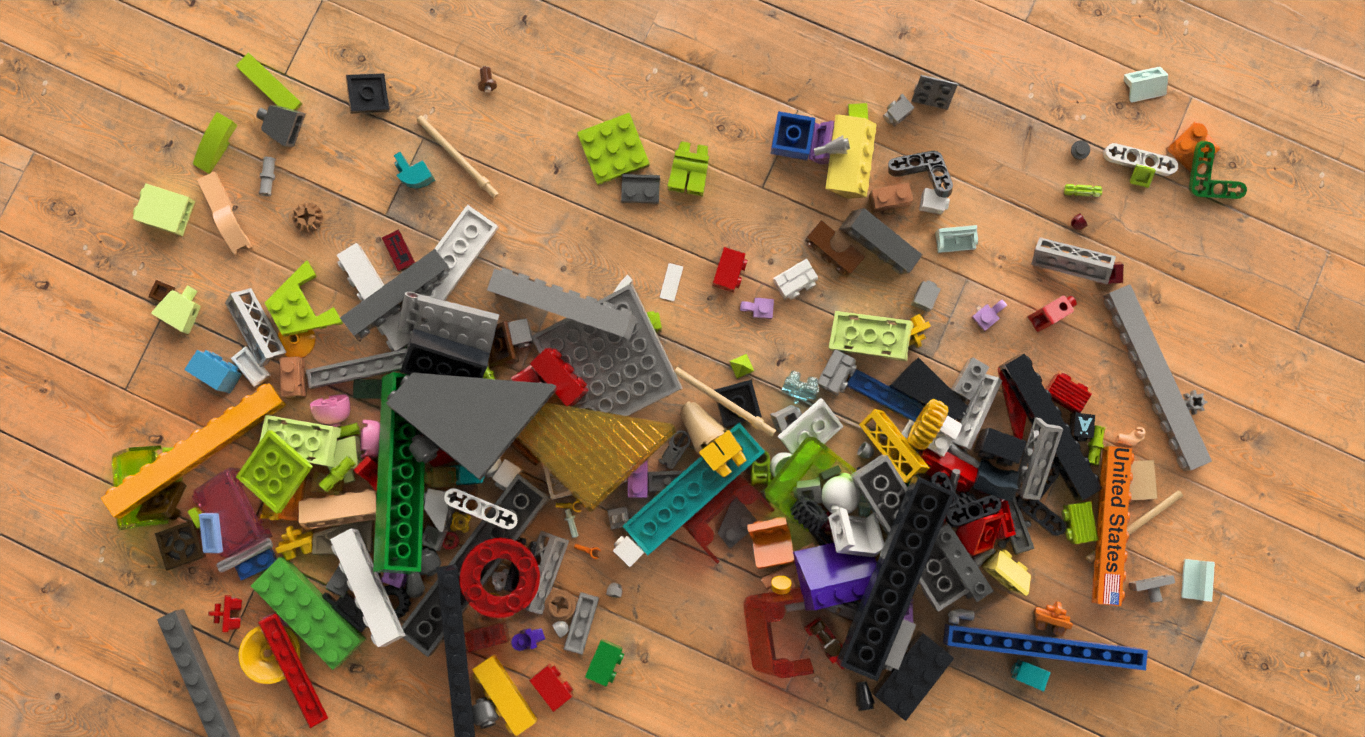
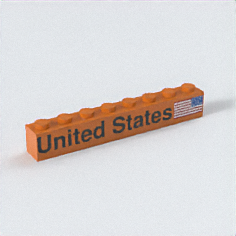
(1112, 526)

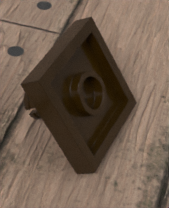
(163, 503)

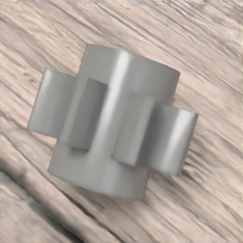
(1199, 401)

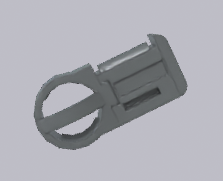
(674, 452)

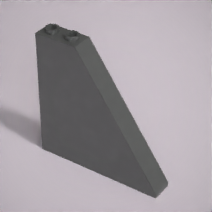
(468, 415)

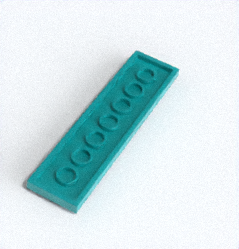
(687, 495)

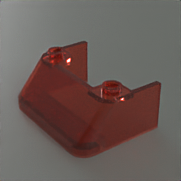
(698, 524)
(759, 613)

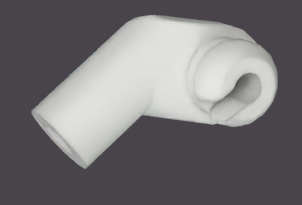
(957, 614)

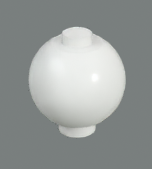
(841, 493)

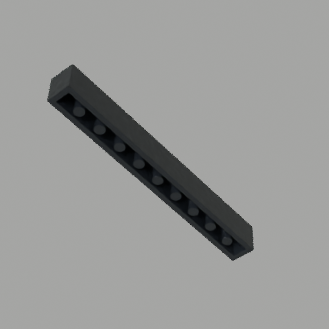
(455, 651)

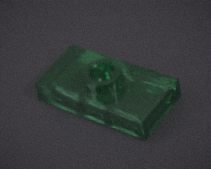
(367, 389)

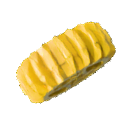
(927, 424)

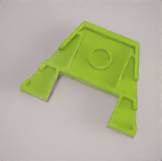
(291, 309)

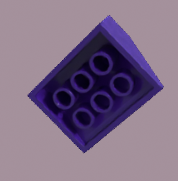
(831, 576)

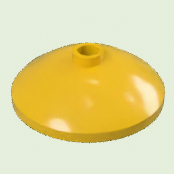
(255, 663)

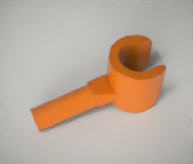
(587, 550)

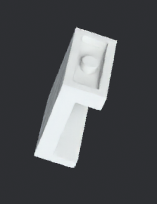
(856, 534)

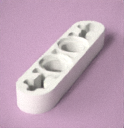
(1140, 155)
(479, 511)

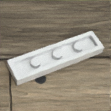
(977, 411)

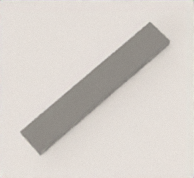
(355, 369)

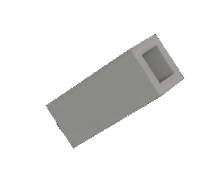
(900, 645)

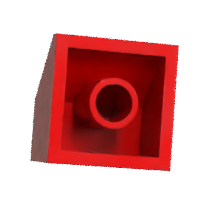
(980, 534)

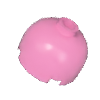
(331, 410)
(370, 439)

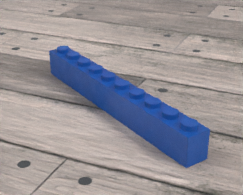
(1045, 647)

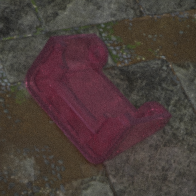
(237, 518)

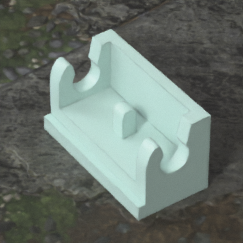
(956, 238)

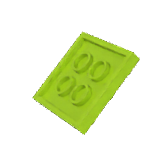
(613, 148)
(274, 471)

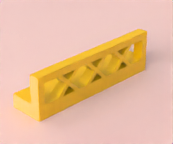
(899, 441)

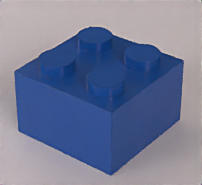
(792, 135)

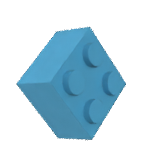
(213, 371)

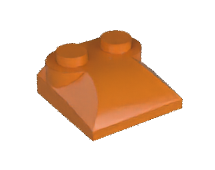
(1185, 144)

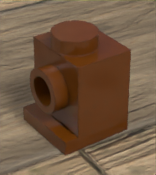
(470, 489)

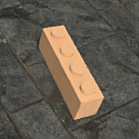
(338, 509)

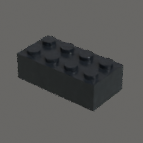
(441, 356)
(917, 674)

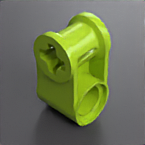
(761, 469)

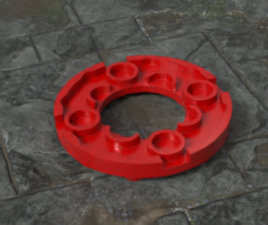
(505, 605)

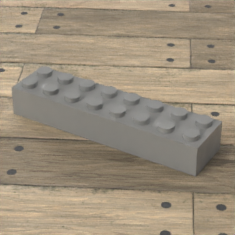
(884, 493)

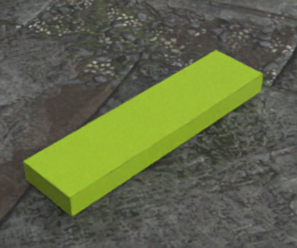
(267, 83)

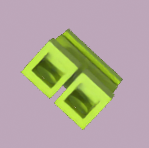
(689, 163)

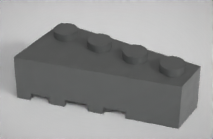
(881, 240)

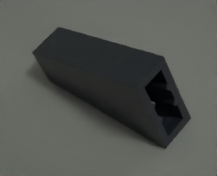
(924, 385)

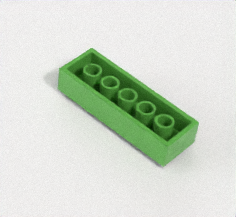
(308, 612)

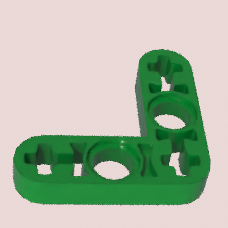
(1208, 183)

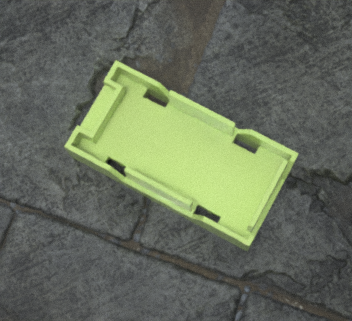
(871, 335)
(305, 438)

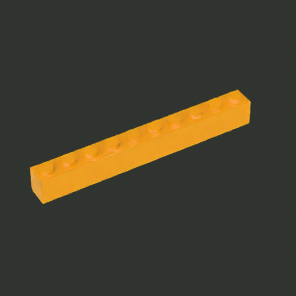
(193, 451)

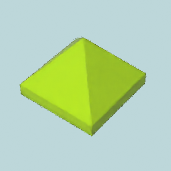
(741, 366)

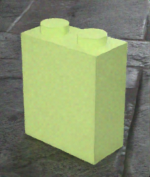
(163, 209)

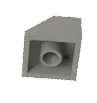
(438, 509)

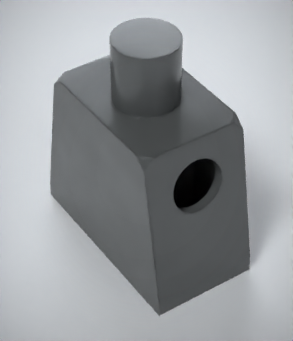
(281, 124)

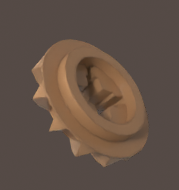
(313, 223)
(564, 613)

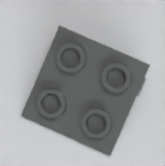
(934, 92)

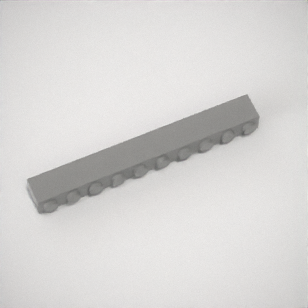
(1157, 378)

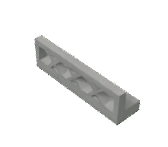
(1073, 262)
(248, 326)
(1039, 460)
(550, 562)

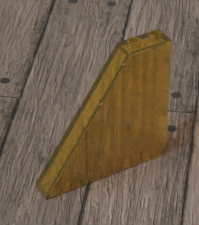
(592, 449)

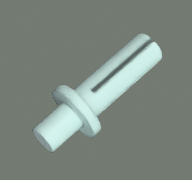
(570, 519)

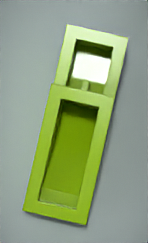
(214, 142)

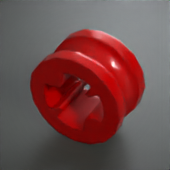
(455, 542)

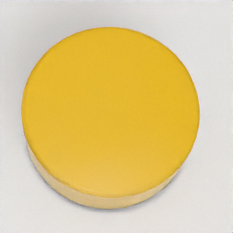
(781, 585)

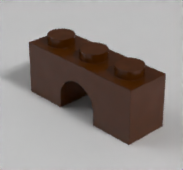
(844, 261)

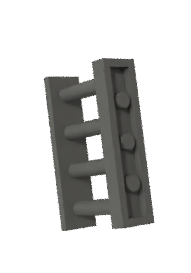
(963, 564)

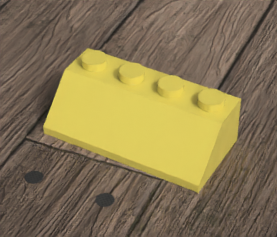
(850, 172)

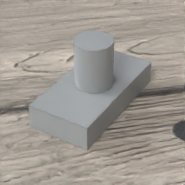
(1152, 585)

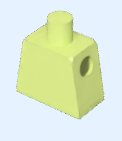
(178, 309)
(351, 448)

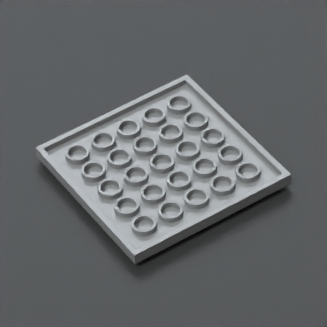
(618, 371)

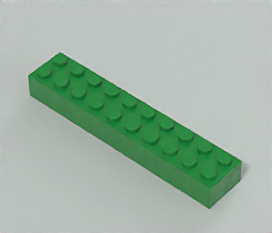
(398, 491)

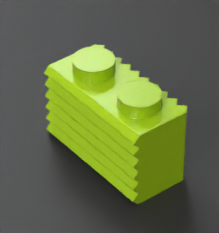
(1079, 522)

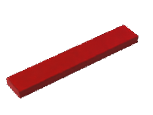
(292, 670)

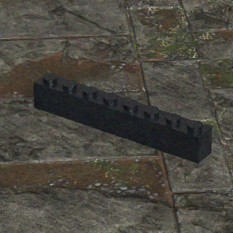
(1038, 404)

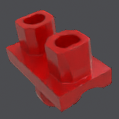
(229, 623)

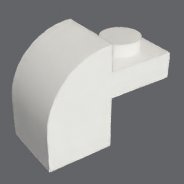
(945, 436)

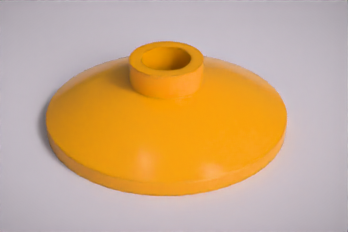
(300, 348)

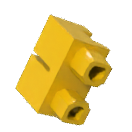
(717, 460)

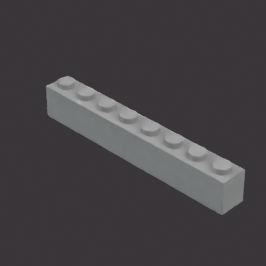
(562, 303)

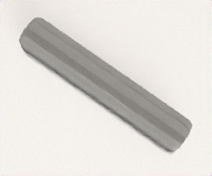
(244, 555)

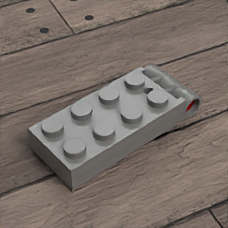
(448, 320)

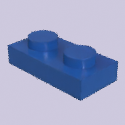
(256, 564)

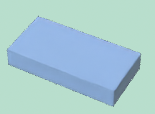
(210, 533)

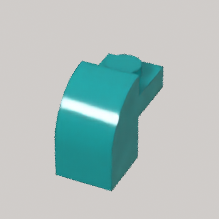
(414, 176)

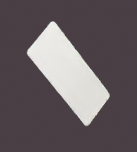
(671, 282)

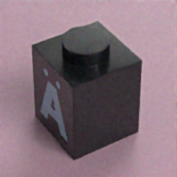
(1082, 426)

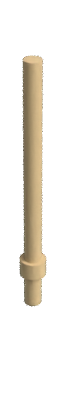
(482, 182)
(756, 422)
(1146, 517)

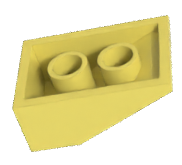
(1007, 572)

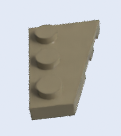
(322, 542)

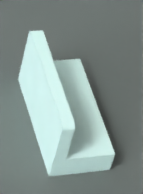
(1146, 84)
(1198, 580)

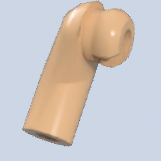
(1133, 438)

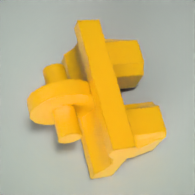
(919, 326)
(291, 541)

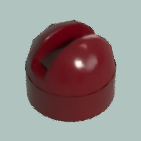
(1078, 222)

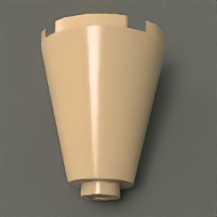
(700, 426)

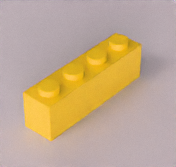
(504, 695)

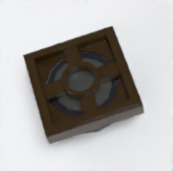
(181, 545)

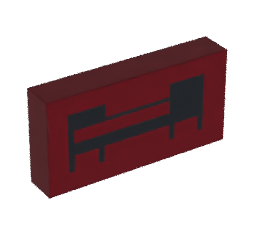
(398, 250)

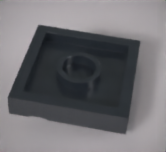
(367, 93)

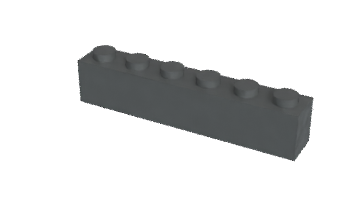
(390, 297)

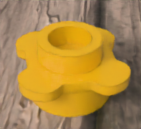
(455, 522)

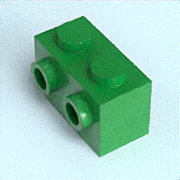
(604, 661)

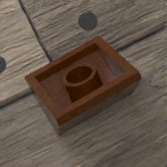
(502, 350)

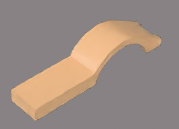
(222, 212)

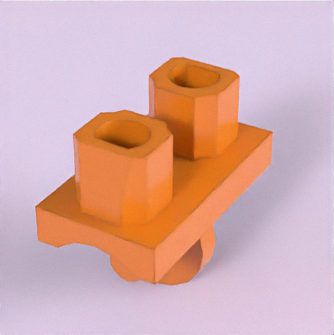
(1052, 615)

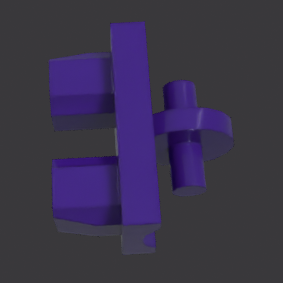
(527, 639)

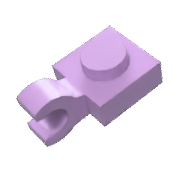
(761, 308)
(987, 316)

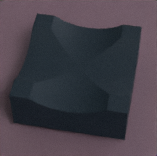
(996, 481)

